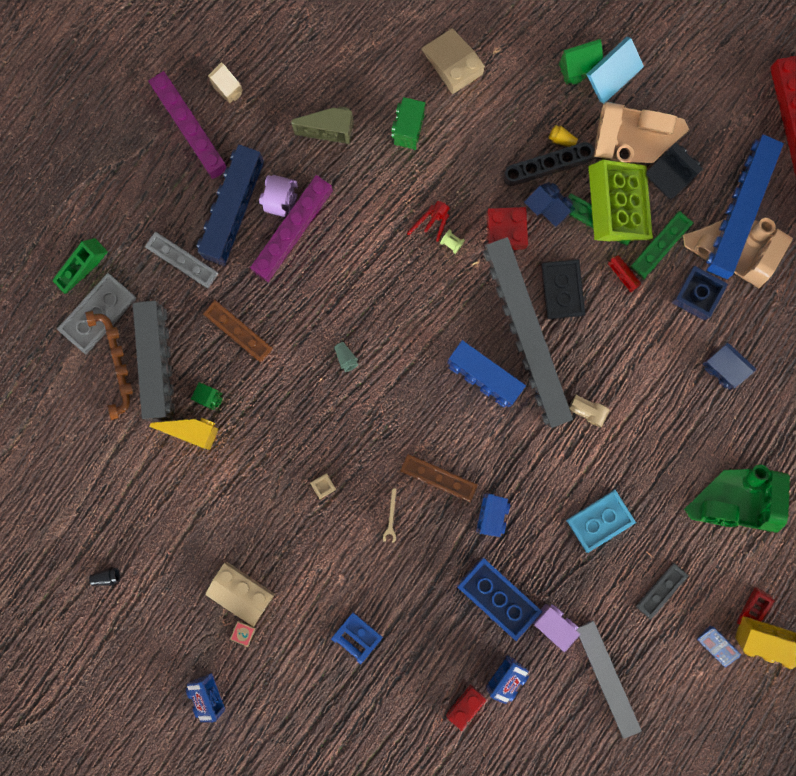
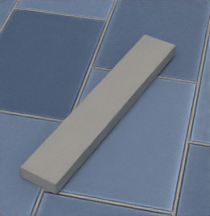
(608, 680)

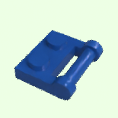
(360, 632)

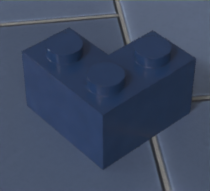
(550, 203)

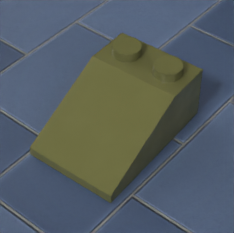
(328, 125)

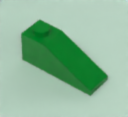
(80, 263)

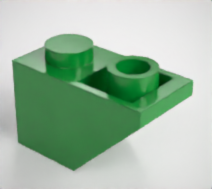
(207, 396)

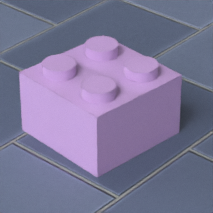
(557, 629)

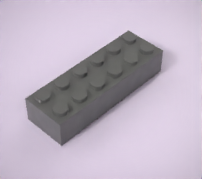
(153, 361)

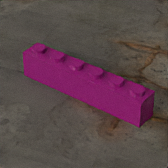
(188, 125)
(292, 228)

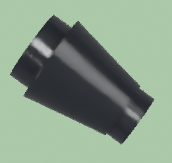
(105, 577)

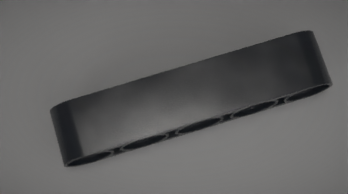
(555, 158)

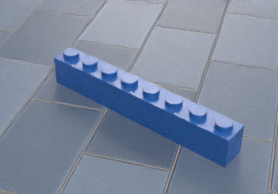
(744, 207)

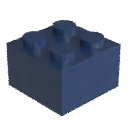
(699, 293)

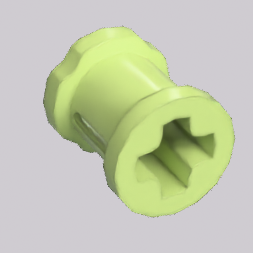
(452, 241)

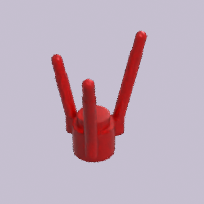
(438, 212)

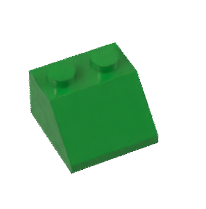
(580, 60)

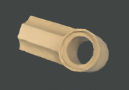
(593, 412)

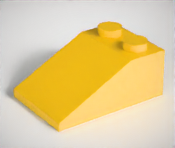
(193, 431)

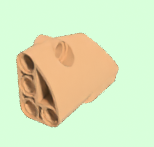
(641, 133)
(759, 256)

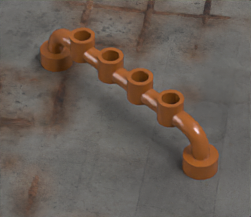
(116, 352)

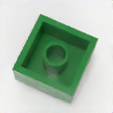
(409, 123)

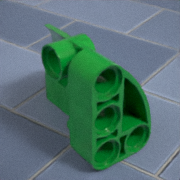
(744, 499)

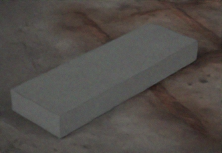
(661, 591)

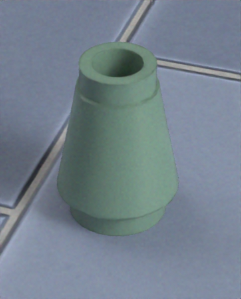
(345, 357)

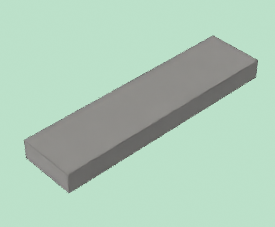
(181, 260)

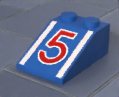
(507, 680)
(206, 698)

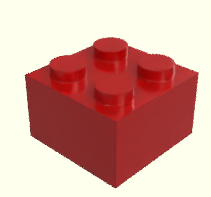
(508, 223)

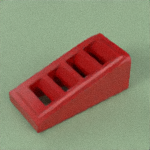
(753, 599)

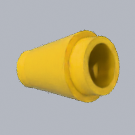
(562, 137)

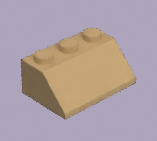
(239, 594)

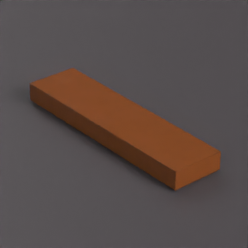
(238, 331)
(439, 478)

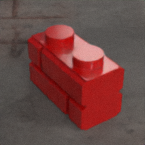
(466, 707)

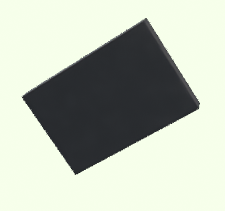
(563, 289)

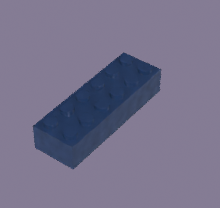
(230, 205)

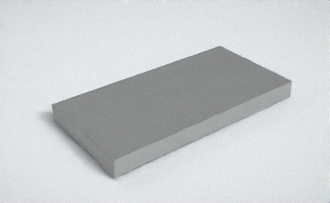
(106, 298)

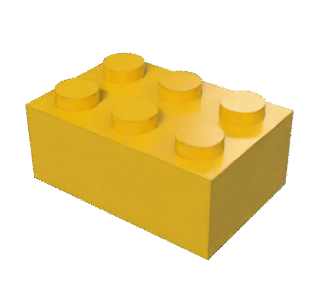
(767, 642)

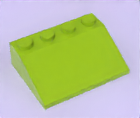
(620, 201)

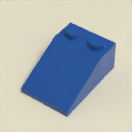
(492, 515)

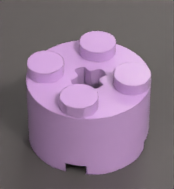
(278, 195)

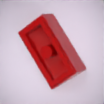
(624, 273)

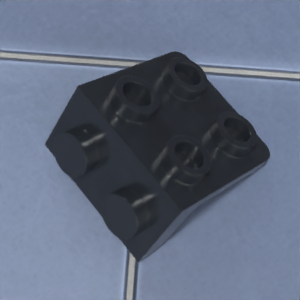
(674, 171)

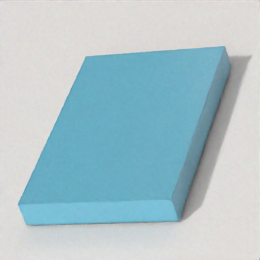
(615, 70)
(600, 521)

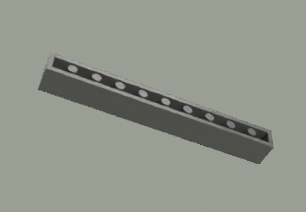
(528, 333)

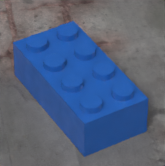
(485, 374)
(499, 598)

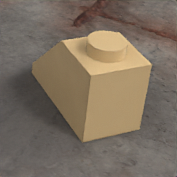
(225, 83)

